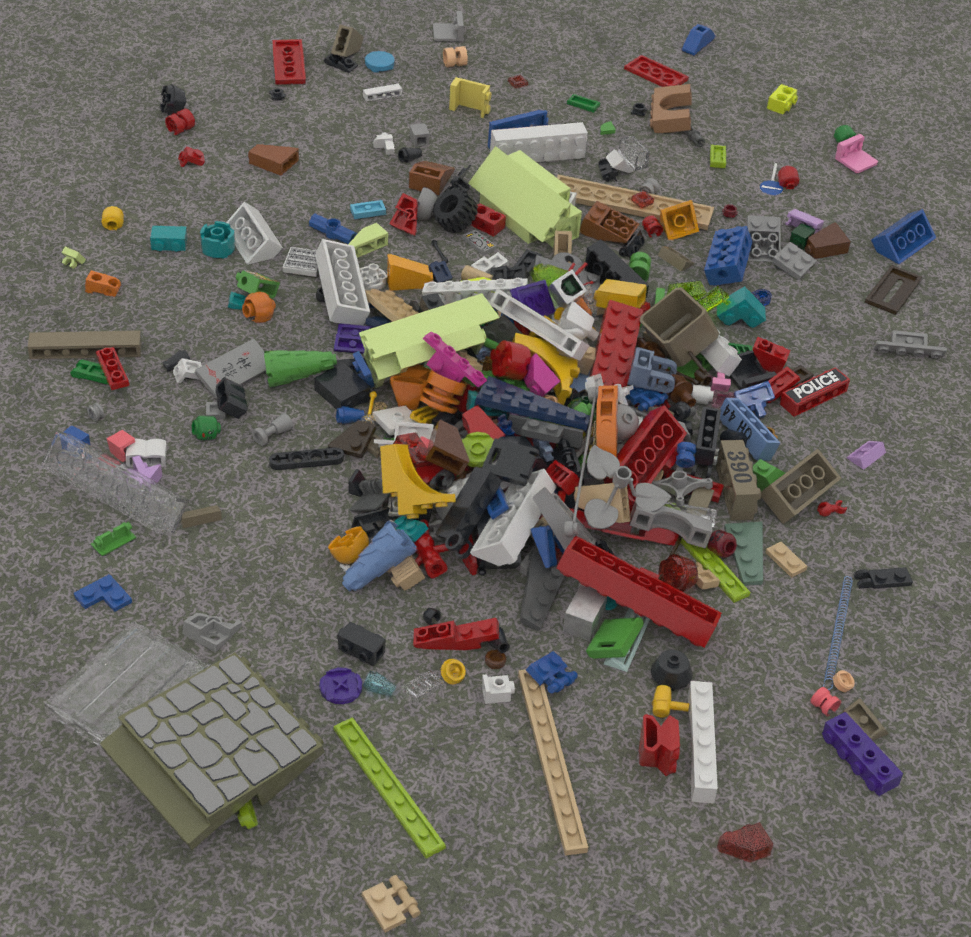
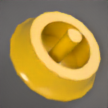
(453, 671)

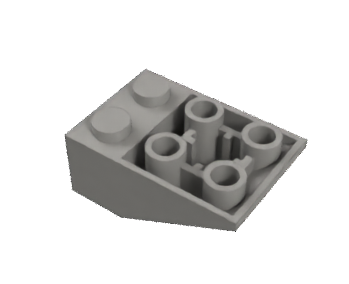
(765, 237)

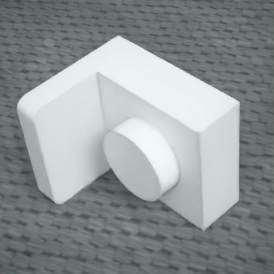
(186, 368)

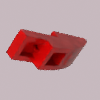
(452, 637)

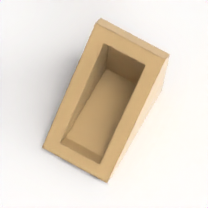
(562, 242)

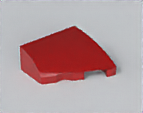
(406, 215)

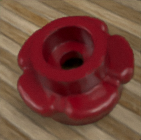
(730, 211)

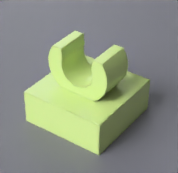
(73, 257)

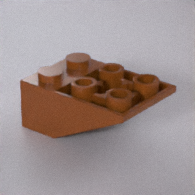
(429, 175)
(607, 224)

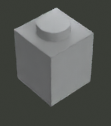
(419, 135)

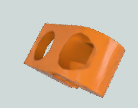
(102, 284)

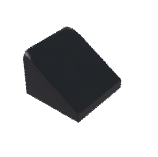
(353, 483)

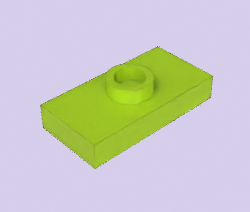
(718, 156)

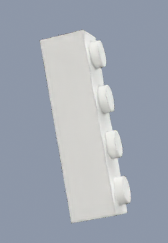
(382, 92)

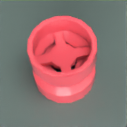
(825, 701)

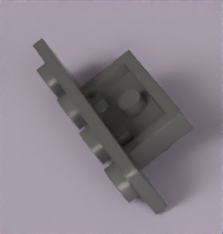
(546, 431)

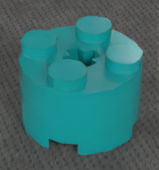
(217, 240)

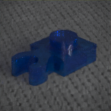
(505, 426)

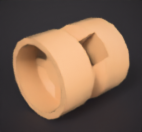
(450, 55)

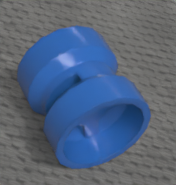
(685, 454)

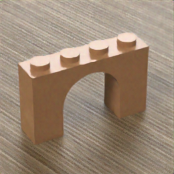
(671, 120)

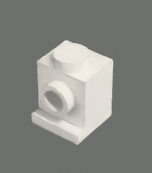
(497, 689)

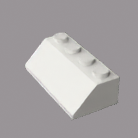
(253, 235)

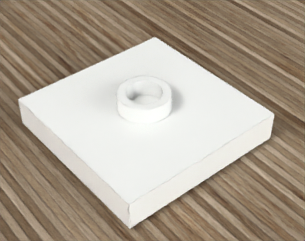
(387, 418)

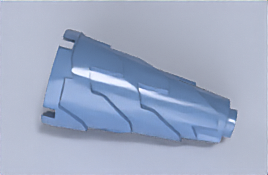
(386, 550)

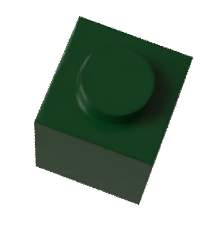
(800, 235)

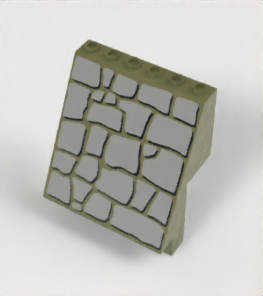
(212, 747)

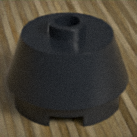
(173, 99)
(672, 669)

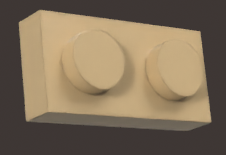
(786, 559)

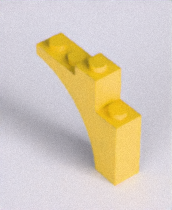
(562, 366)
(403, 482)

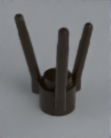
(701, 375)

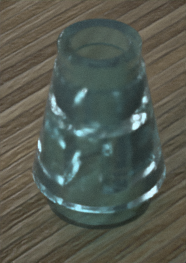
(379, 684)

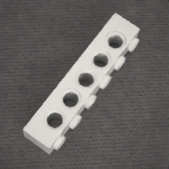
(467, 288)

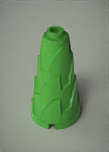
(288, 366)

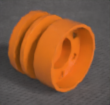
(443, 393)

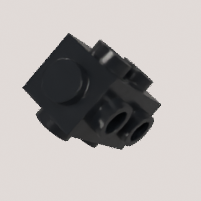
(361, 643)

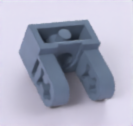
(646, 371)

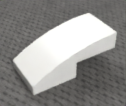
(495, 261)

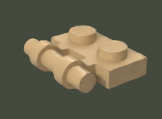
(384, 907)

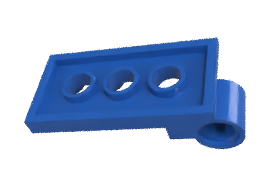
(537, 118)

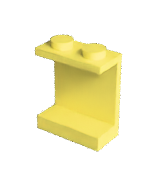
(470, 95)

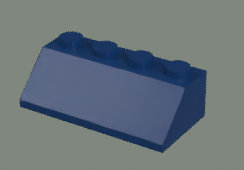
(904, 237)

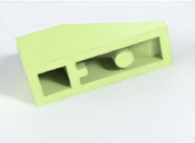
(369, 239)

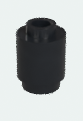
(733, 435)

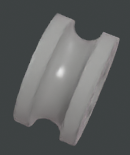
(95, 412)

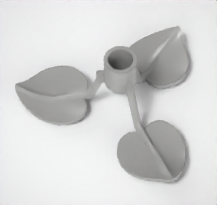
(604, 464)

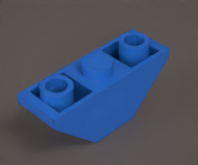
(698, 39)

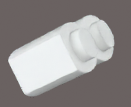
(150, 451)

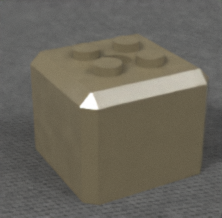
(679, 326)

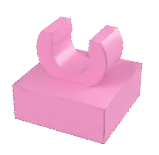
(720, 383)

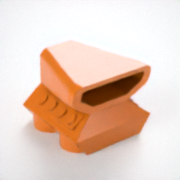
(409, 386)

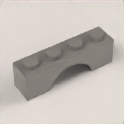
(692, 528)

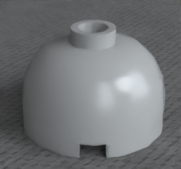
(426, 204)
(627, 422)

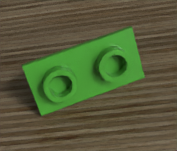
(112, 540)

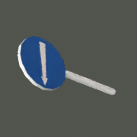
(771, 187)

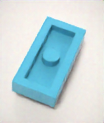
(368, 209)

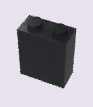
(342, 387)

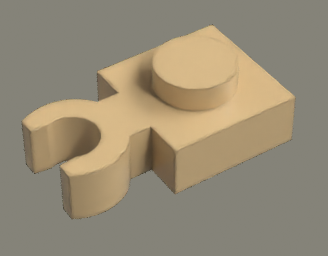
(706, 578)

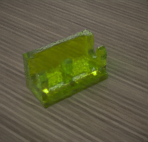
(714, 298)

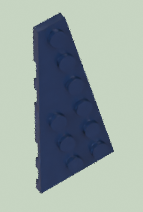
(515, 400)

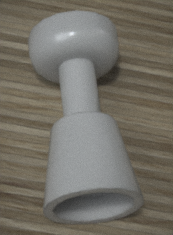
(279, 425)

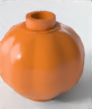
(261, 307)

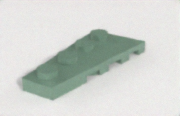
(749, 551)

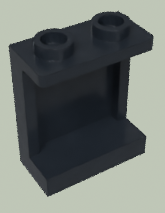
(749, 372)

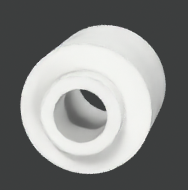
(702, 394)

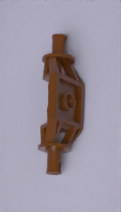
(682, 388)

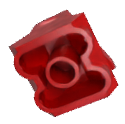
(659, 744)

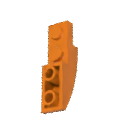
(607, 418)

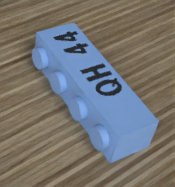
(739, 417)

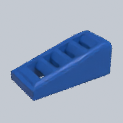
(498, 504)
(544, 540)

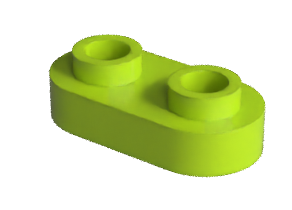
(247, 815)

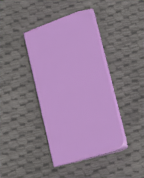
(867, 454)

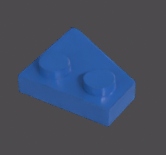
(360, 365)

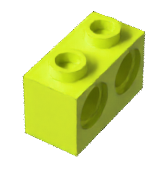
(782, 99)

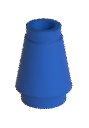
(348, 415)

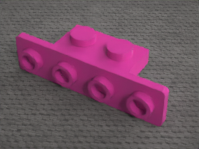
(449, 363)

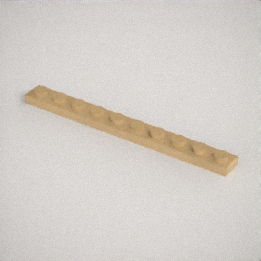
(553, 766)

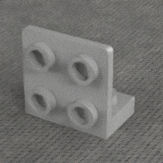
(449, 31)

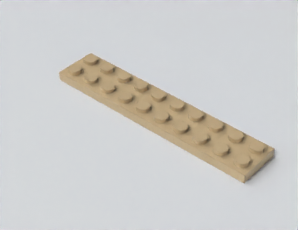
(620, 200)
(396, 309)

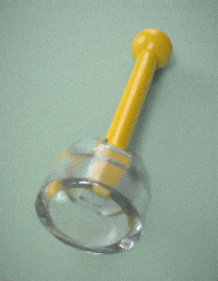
(369, 418)

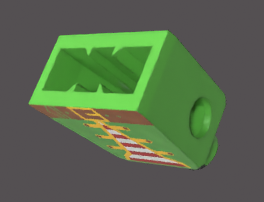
(250, 283)

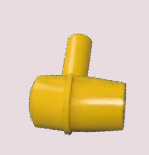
(662, 702)

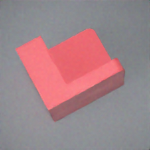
(118, 443)

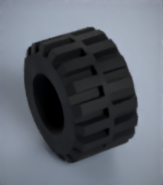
(455, 210)

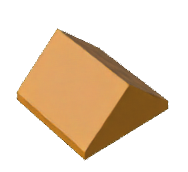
(679, 220)

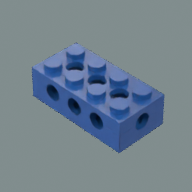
(728, 256)

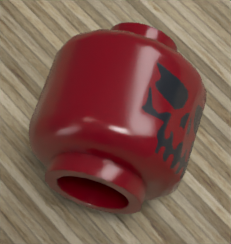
(722, 543)

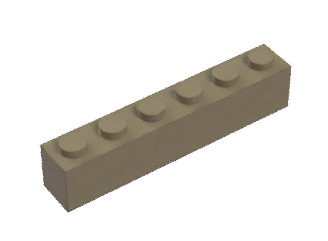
(83, 344)

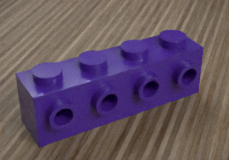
(862, 754)

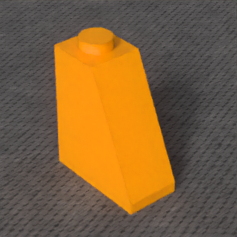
(406, 274)

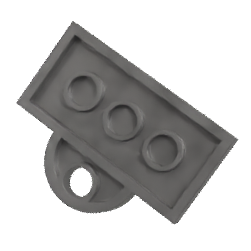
(559, 261)

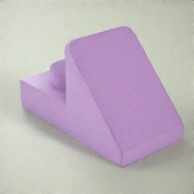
(152, 472)

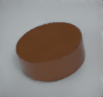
(495, 659)

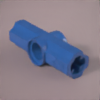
(332, 228)

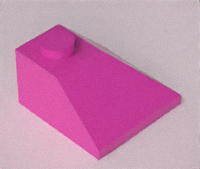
(540, 377)

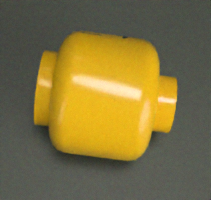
(112, 218)

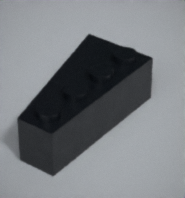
(608, 265)

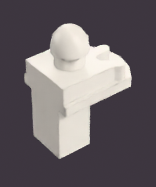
(384, 141)

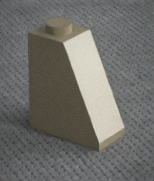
(347, 41)

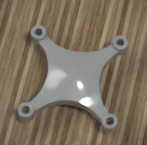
(681, 484)

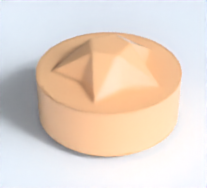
(843, 681)

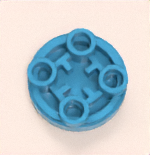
(379, 61)

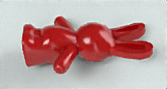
(429, 554)

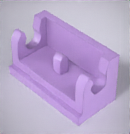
(797, 217)

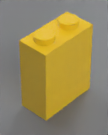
(620, 291)

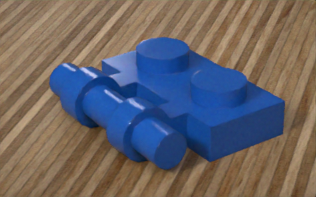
(642, 396)
(547, 668)

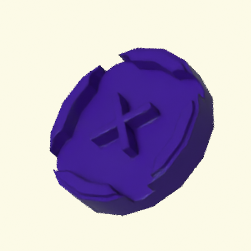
(340, 686)

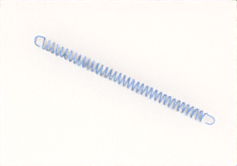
(834, 632)

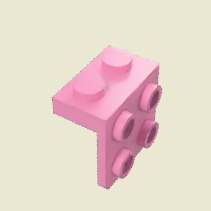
(852, 156)

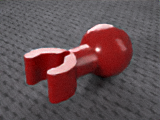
(826, 508)

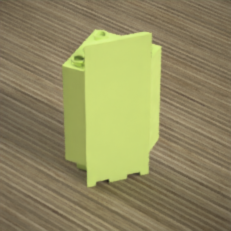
(528, 196)
(401, 343)

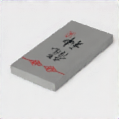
(237, 365)

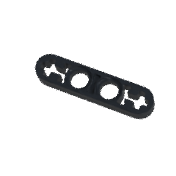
(306, 457)

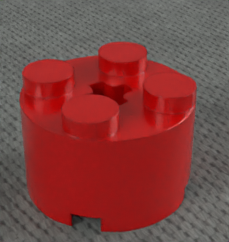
(510, 360)

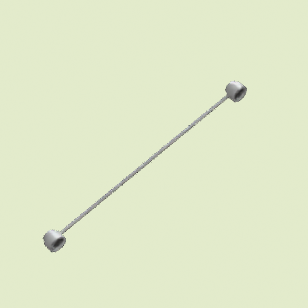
(571, 527)

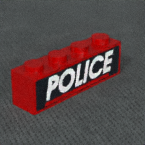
(814, 391)

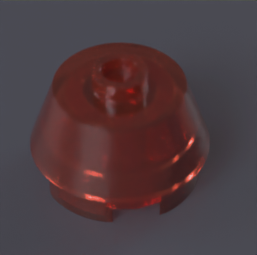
(679, 572)

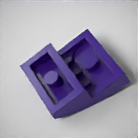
(348, 338)

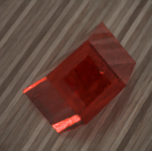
(747, 843)

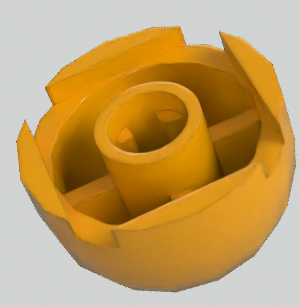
(350, 546)

